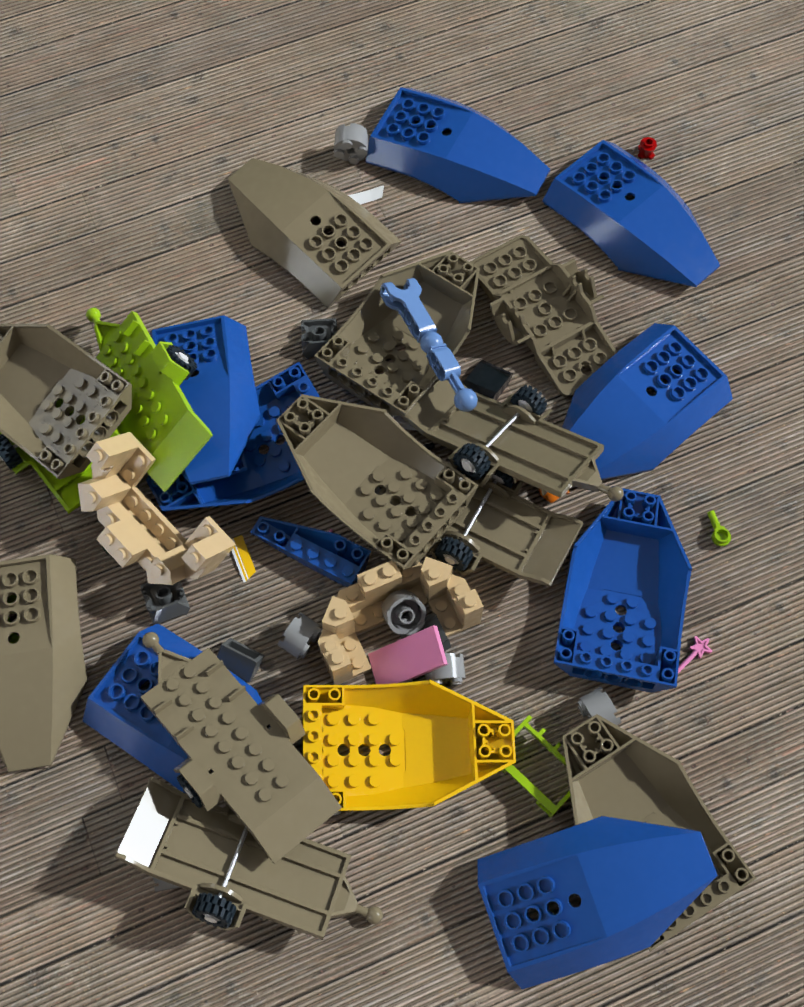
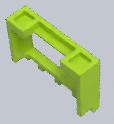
(542, 801)

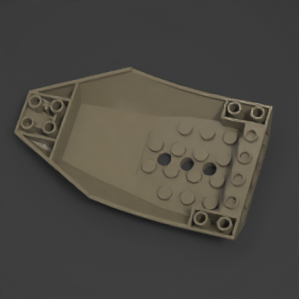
(277, 217)
(375, 330)
(39, 370)
(354, 449)
(46, 667)
(634, 781)

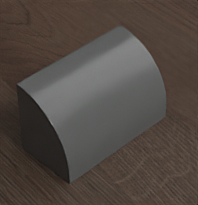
(240, 659)

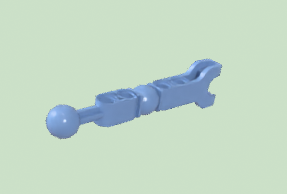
(423, 329)

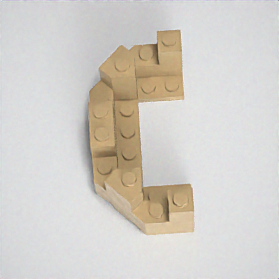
(135, 526)
(359, 609)

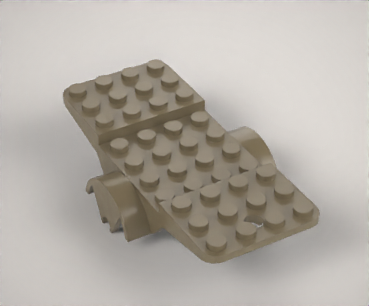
(546, 309)

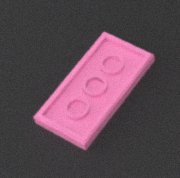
(408, 657)

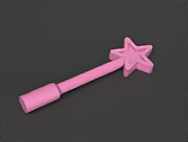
(698, 649)

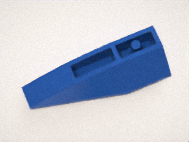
(316, 549)

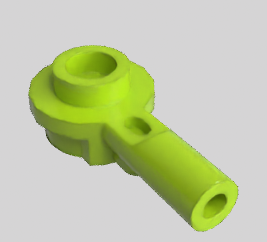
(720, 535)

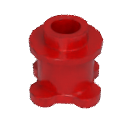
(646, 148)

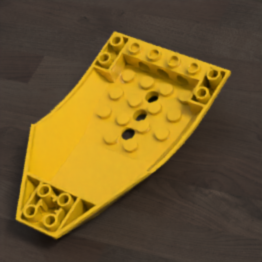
(434, 737)

